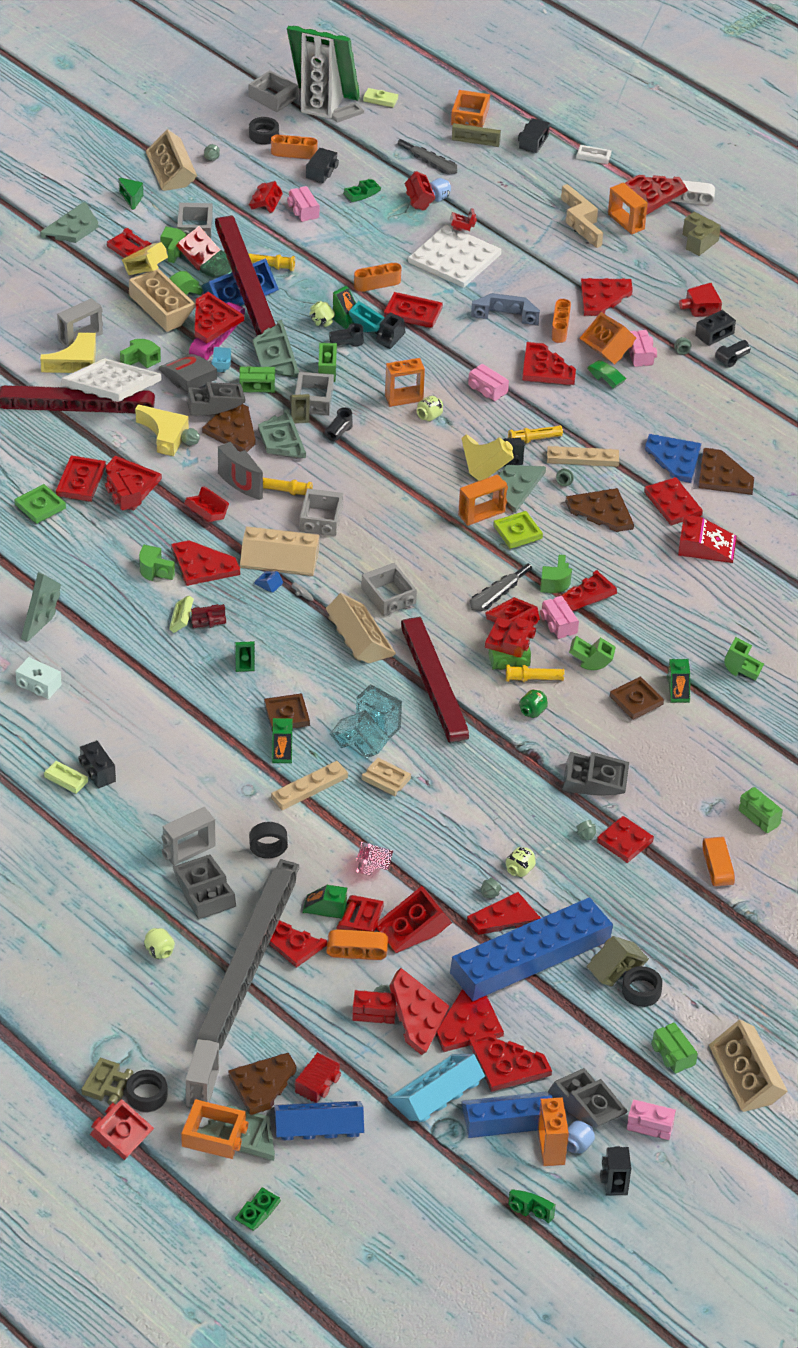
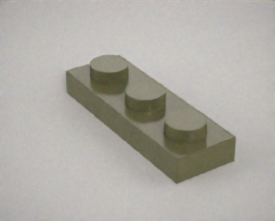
(476, 135)

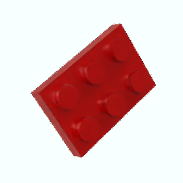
(414, 309)
(81, 478)
(673, 500)

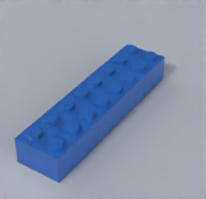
(530, 948)

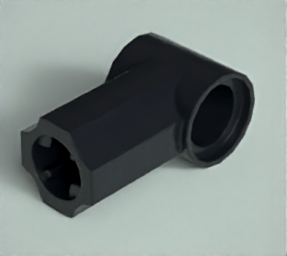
(353, 335)
(731, 354)
(342, 423)

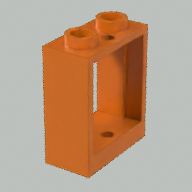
(474, 101)
(631, 222)
(406, 394)
(474, 513)
(553, 1131)
(211, 1144)

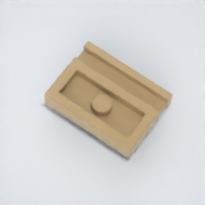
(386, 776)

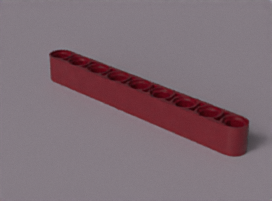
(244, 274)
(69, 400)
(435, 680)

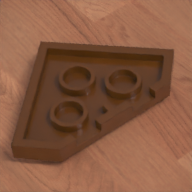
(232, 427)
(724, 474)
(602, 508)
(262, 1081)

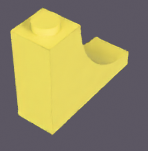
(145, 259)
(73, 358)
(165, 425)
(486, 458)

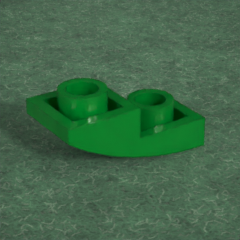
(365, 189)
(603, 370)
(526, 1202)
(258, 1210)

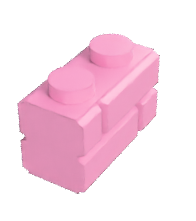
(303, 204)
(642, 350)
(488, 382)
(559, 617)
(651, 1119)

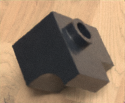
(390, 330)
(518, 451)

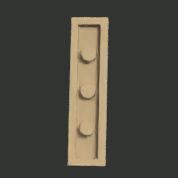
(583, 456)
(309, 785)

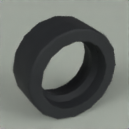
(263, 123)
(268, 850)
(641, 998)
(146, 1077)

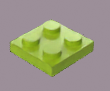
(518, 529)

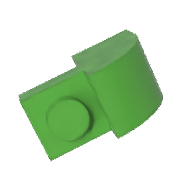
(170, 238)
(186, 283)
(141, 351)
(153, 565)
(556, 578)
(592, 656)
(739, 661)

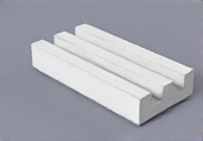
(594, 154)

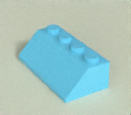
(437, 1087)

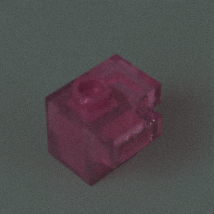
(372, 858)

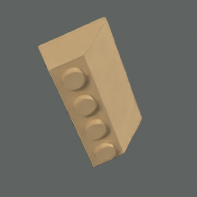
(171, 162)
(161, 299)
(279, 551)
(359, 629)
(747, 1067)

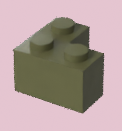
(700, 233)
(614, 959)

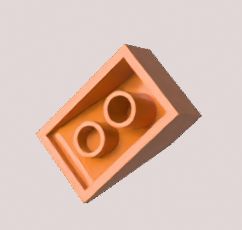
(608, 338)

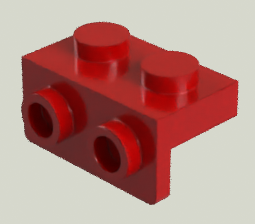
(266, 195)
(462, 222)
(208, 505)

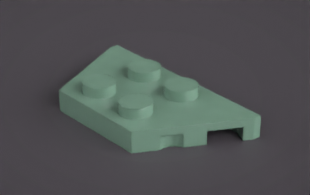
(73, 225)
(275, 351)
(281, 436)
(520, 483)
(41, 605)
(256, 1141)

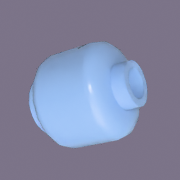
(441, 189)
(579, 1137)

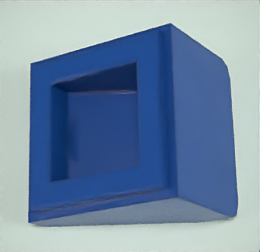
(269, 581)

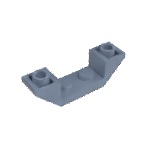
(507, 304)

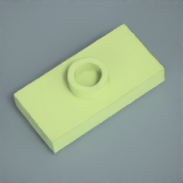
(380, 97)
(181, 614)
(66, 777)

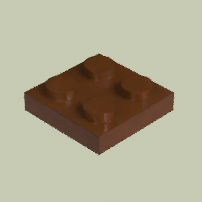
(636, 698)
(287, 707)

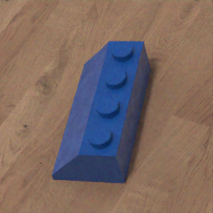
(227, 290)
(502, 1114)
(319, 1119)

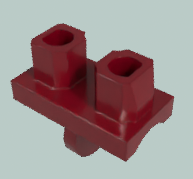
(208, 616)

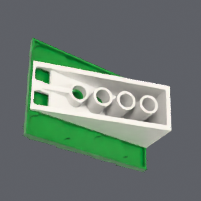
(323, 69)

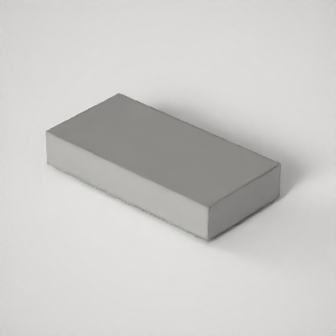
(347, 112)

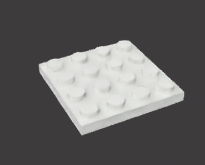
(454, 256)
(111, 379)

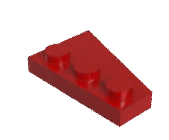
(590, 591)
(505, 913)
(295, 945)

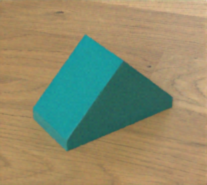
(366, 317)

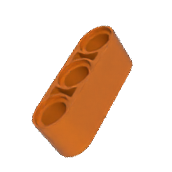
(293, 146)
(377, 277)
(561, 320)
(718, 861)
(357, 944)

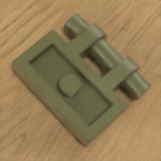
(101, 1078)

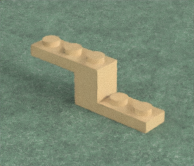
(582, 215)

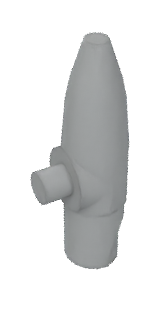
(302, 591)

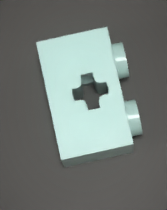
(38, 678)

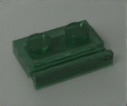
(216, 265)

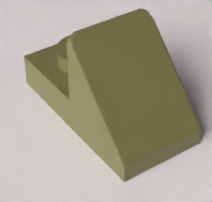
(300, 408)

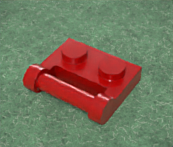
(123, 246)
(367, 916)

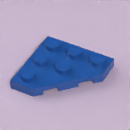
(675, 455)

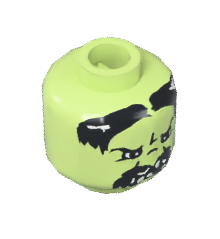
(321, 313)
(430, 408)
(520, 862)
(159, 943)

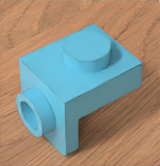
(221, 358)

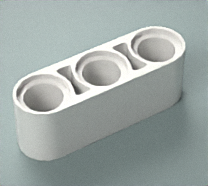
(697, 193)

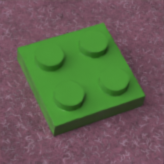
(40, 503)

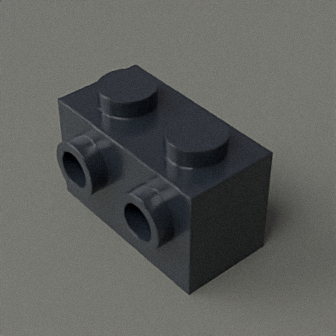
(533, 135)
(321, 165)
(715, 327)
(97, 764)
(616, 1170)

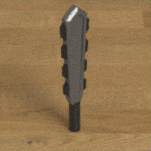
(435, 161)
(498, 588)

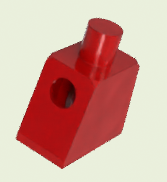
(701, 301)

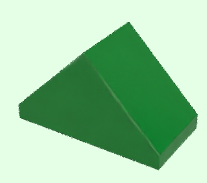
(131, 191)

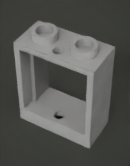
(287, 91)
(198, 212)
(76, 313)
(324, 381)
(315, 499)
(390, 573)
(199, 821)
(202, 1072)

